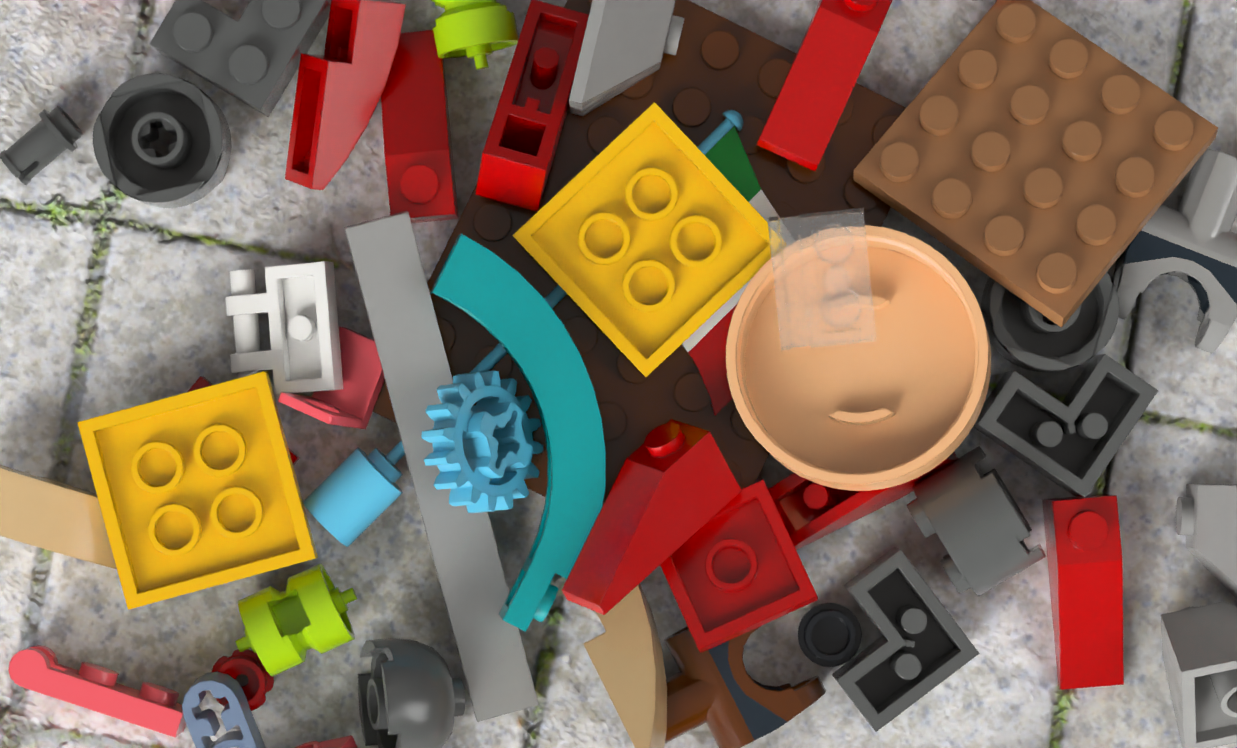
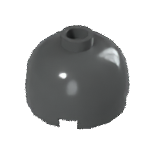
(407, 695)

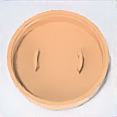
(870, 408)

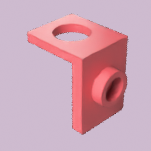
(361, 384)

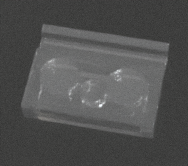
(822, 279)

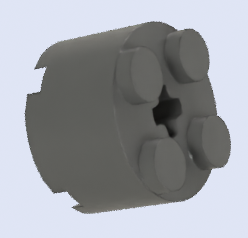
(132, 122)
(1039, 346)
(975, 524)

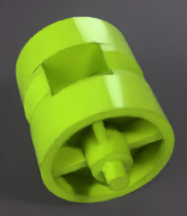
(473, 29)
(305, 615)

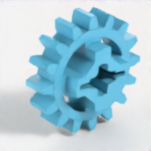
(482, 442)

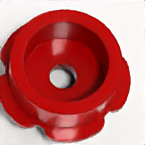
(249, 665)

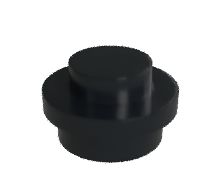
(829, 634)

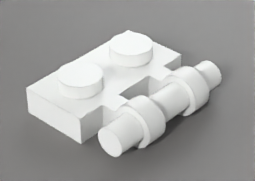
(301, 326)

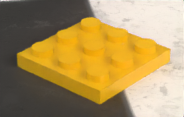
(648, 239)
(197, 490)

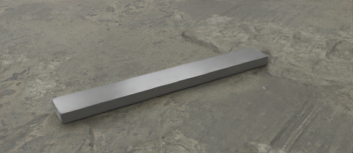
(459, 541)

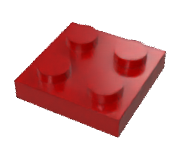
(738, 571)

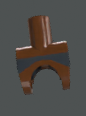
(722, 694)

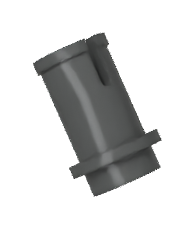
(41, 144)

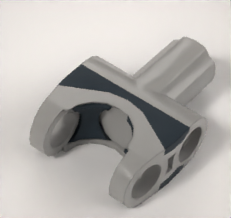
(1192, 245)

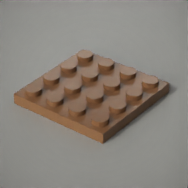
(1035, 156)

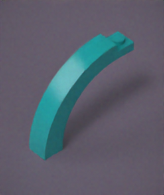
(567, 407)

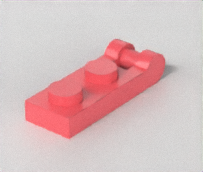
(97, 690)

